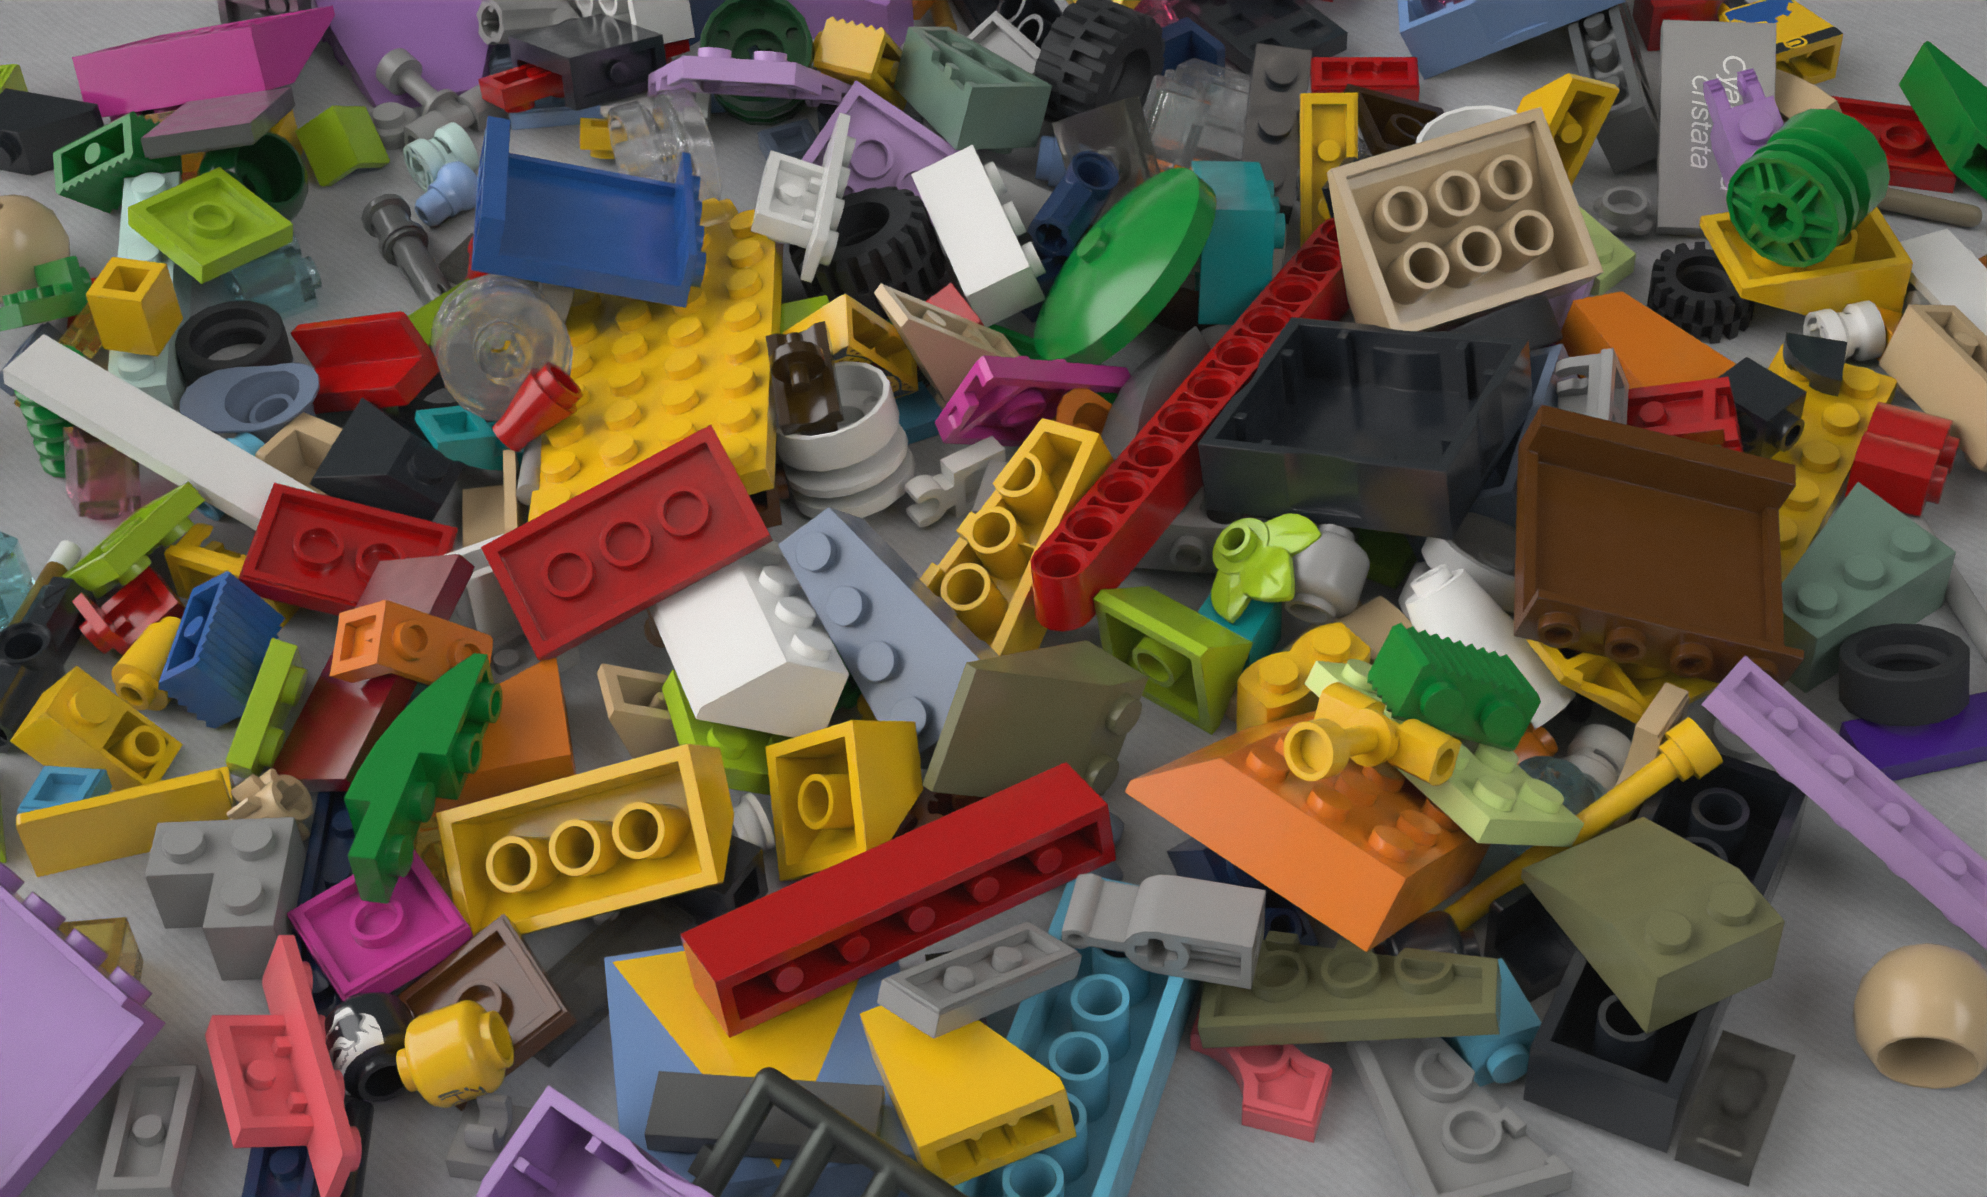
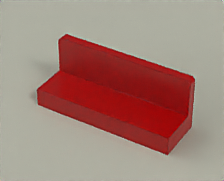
(366, 358)

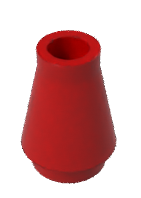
(538, 406)

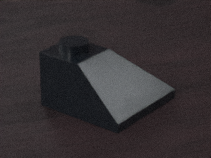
(386, 465)

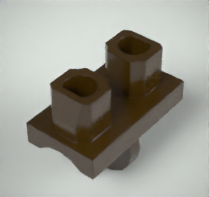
(805, 381)

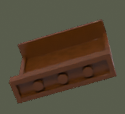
(1650, 548)

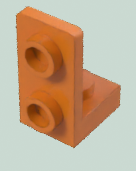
(402, 642)

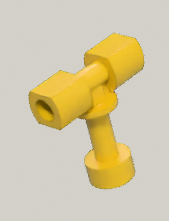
(1355, 727)

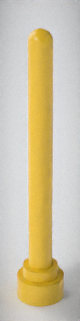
(1681, 756)

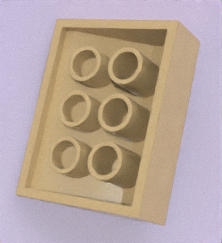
(1460, 226)

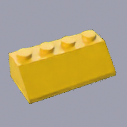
(591, 841)

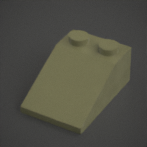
(1034, 713)
(1659, 919)

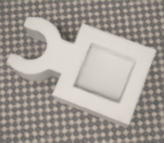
(955, 485)

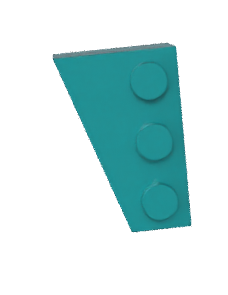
(1242, 240)

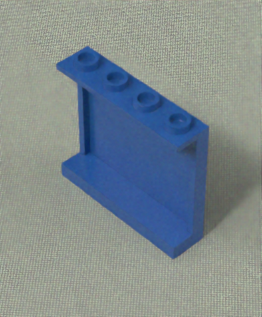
(586, 225)

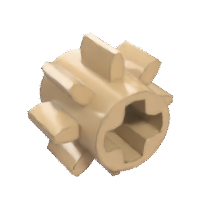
(272, 798)

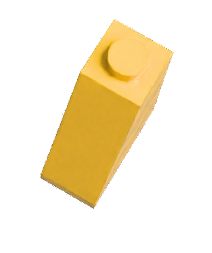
(966, 1096)

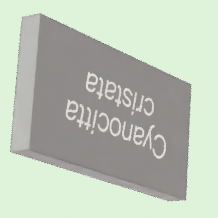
(1686, 166)

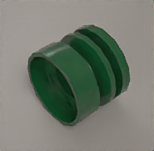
(753, 27)

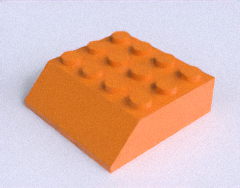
(1345, 848)

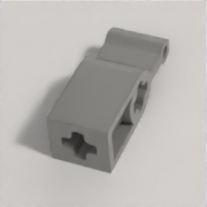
(1172, 925)

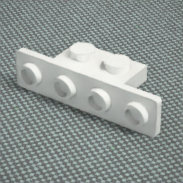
(804, 200)

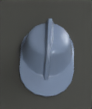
(251, 398)

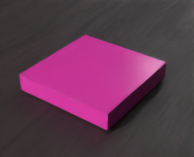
(380, 944)

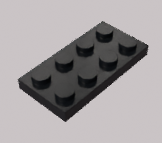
(1269, 22)

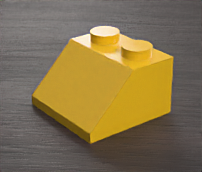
(840, 792)

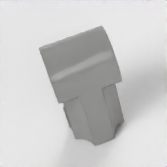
(509, 17)

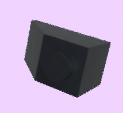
(38, 126)

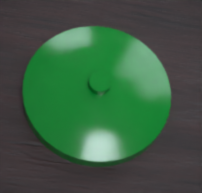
(1126, 268)

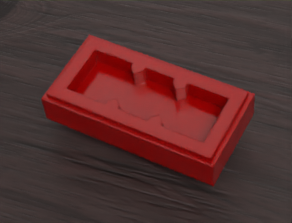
(1382, 74)

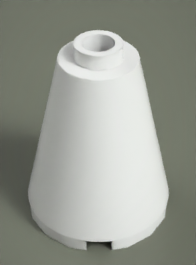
(1461, 609)

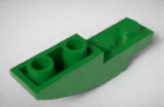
(412, 763)

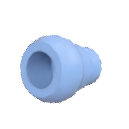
(448, 195)

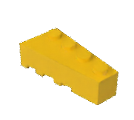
(989, 565)

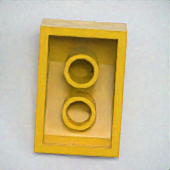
(1861, 268)

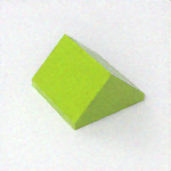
(1185, 655)

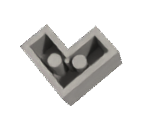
(232, 882)

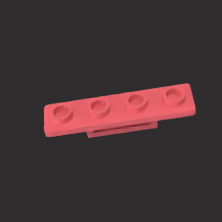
(280, 1075)

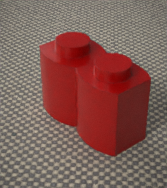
(1905, 457)

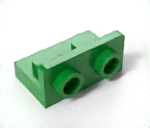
(58, 295)

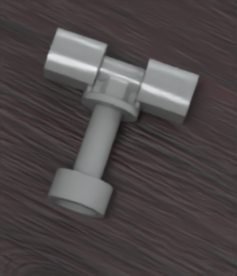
(402, 74)

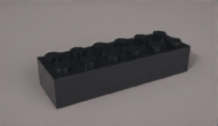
(1589, 1049)

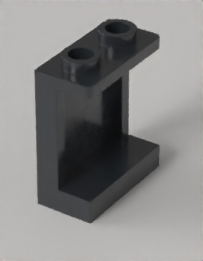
(595, 55)

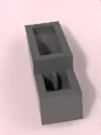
(1151, 387)

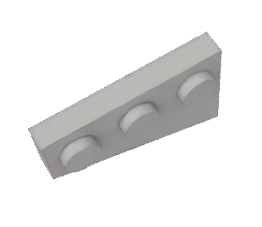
(1447, 1127)

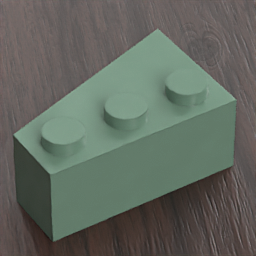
(970, 91)
(1860, 574)

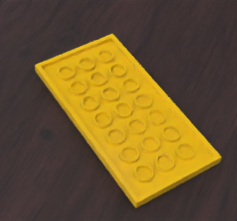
(671, 370)

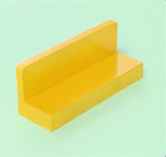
(120, 821)

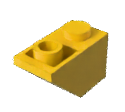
(93, 728)

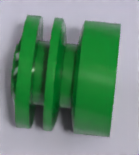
(1808, 187)

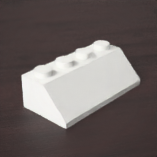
(752, 648)

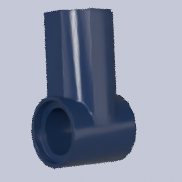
(1074, 204)

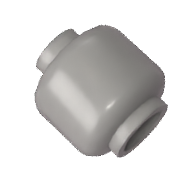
(1328, 577)

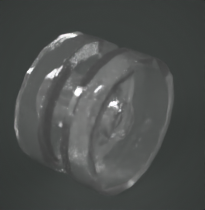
(654, 142)
(484, 316)

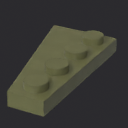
(1351, 996)

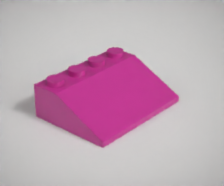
(200, 63)

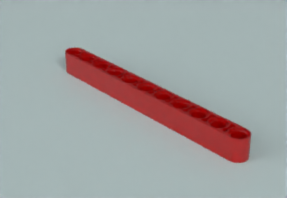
(1161, 465)

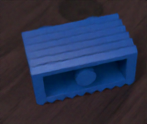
(219, 649)

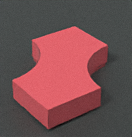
(1278, 1085)

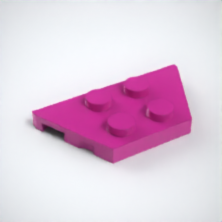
(1013, 394)

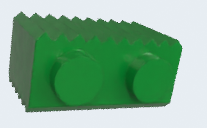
(97, 163)
(1453, 687)

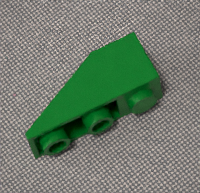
(1952, 112)

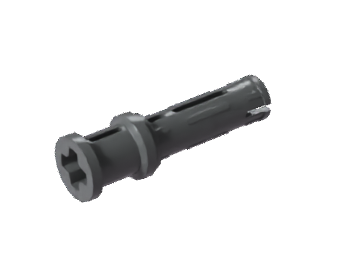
(404, 245)

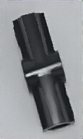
(36, 652)

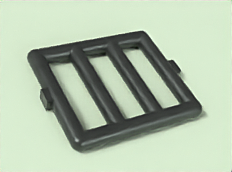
(829, 1130)

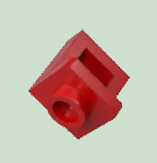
(128, 612)

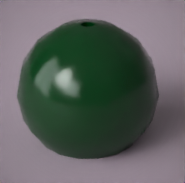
(267, 169)

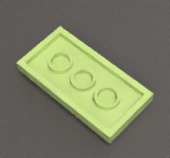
(1487, 788)

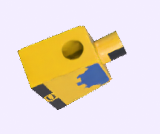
(1804, 41)

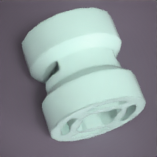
(427, 156)

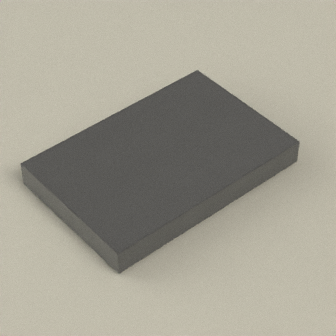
(218, 123)

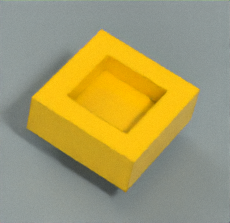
(595, 137)

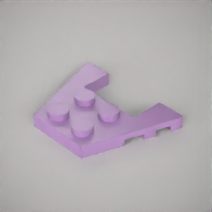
(764, 76)

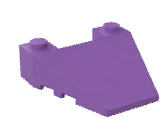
(433, 31)

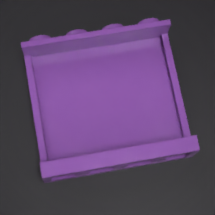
(62, 1031)

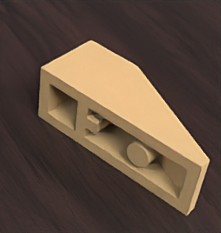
(941, 341)

